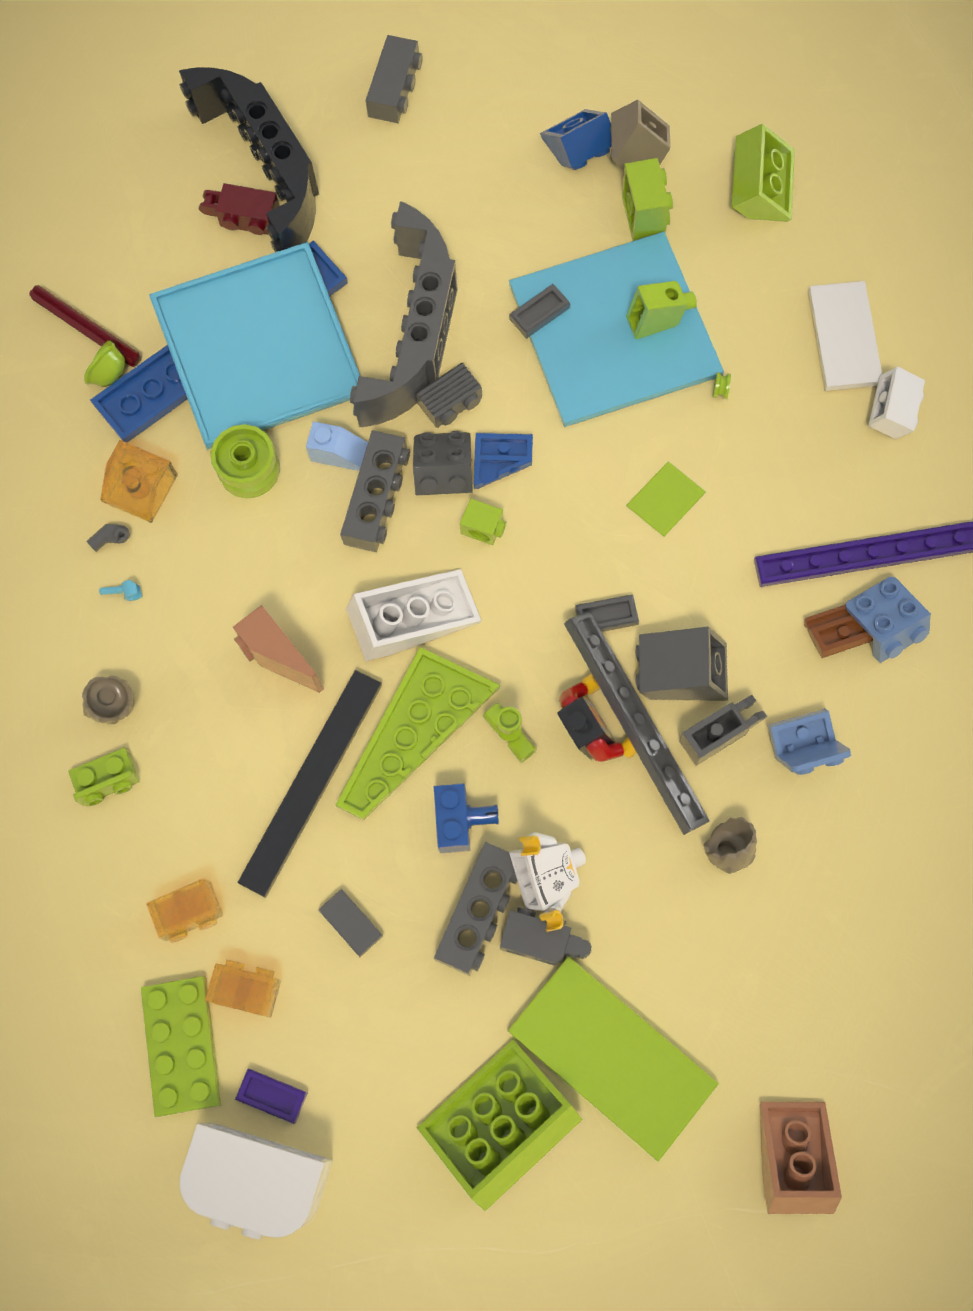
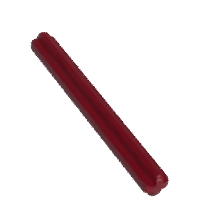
(82, 323)

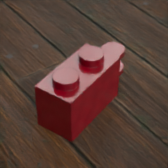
(240, 207)

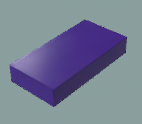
(271, 1096)

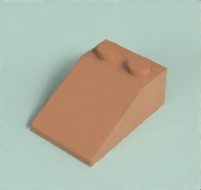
(267, 644)
(798, 1159)

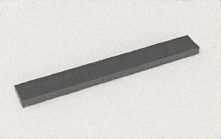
(636, 723)

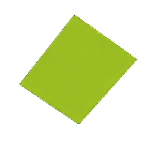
(666, 498)

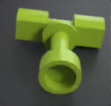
(507, 724)

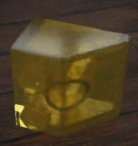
(137, 481)

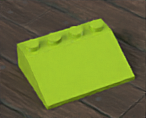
(499, 1125)

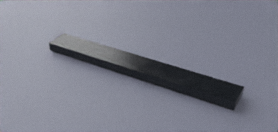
(310, 784)

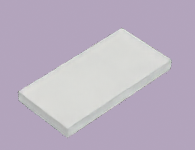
(845, 335)

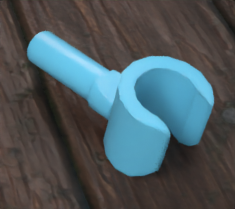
(129, 588)

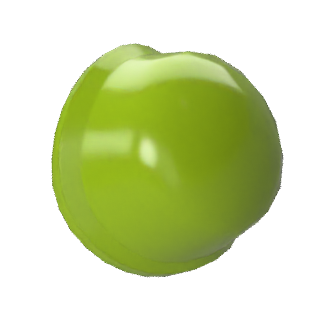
(106, 366)

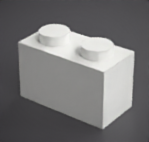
(897, 403)

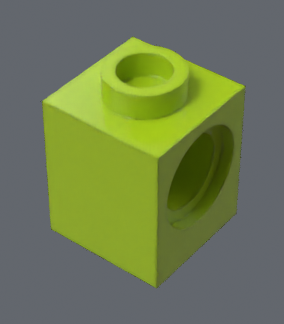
(482, 522)

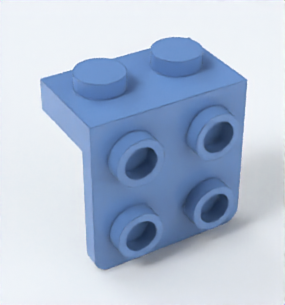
(890, 617)
(807, 742)

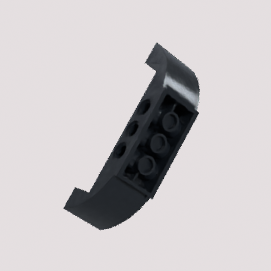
(221, 91)

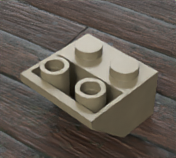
(638, 134)

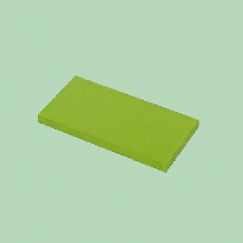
(613, 1058)

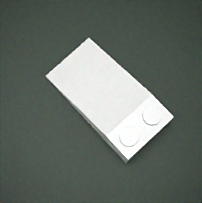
(411, 613)

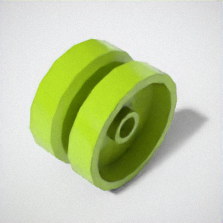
(245, 461)

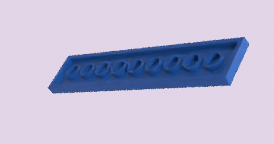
(155, 385)

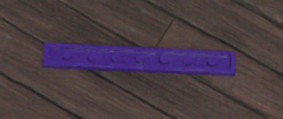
(864, 554)

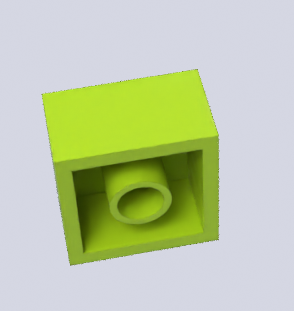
(646, 198)

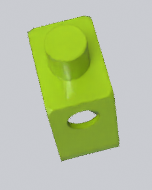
(658, 308)

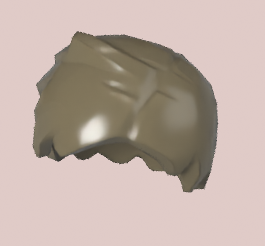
(107, 699)
(732, 845)

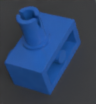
(456, 817)

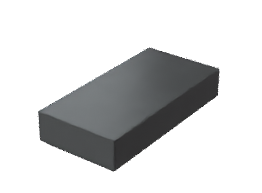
(539, 311)
(611, 612)
(350, 923)

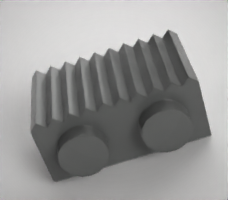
(449, 396)

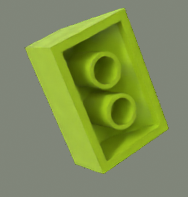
(763, 175)

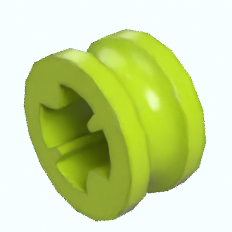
(722, 385)

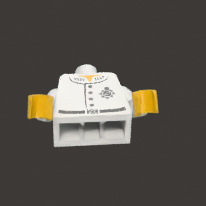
(546, 875)

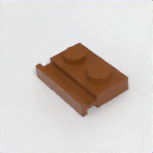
(835, 631)

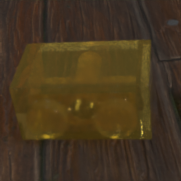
(185, 910)
(243, 989)

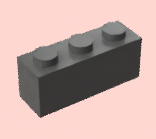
(393, 79)

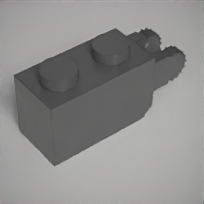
(719, 730)
(528, 938)

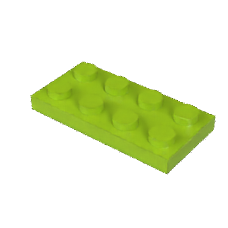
(180, 1046)

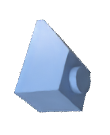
(335, 446)

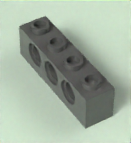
(379, 450)
(465, 959)

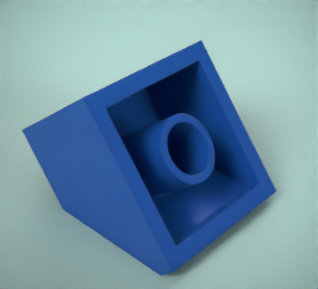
(579, 138)

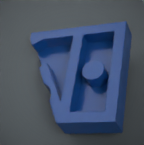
(500, 456)

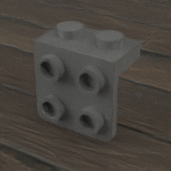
(442, 463)

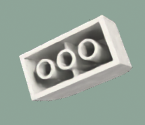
(251, 1182)

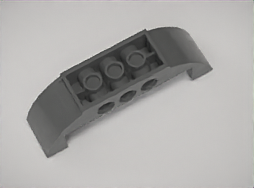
(423, 328)

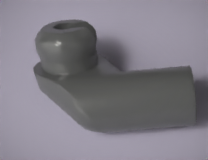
(108, 534)

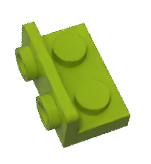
(103, 777)

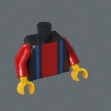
(587, 726)

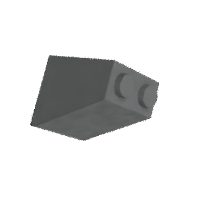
(682, 665)

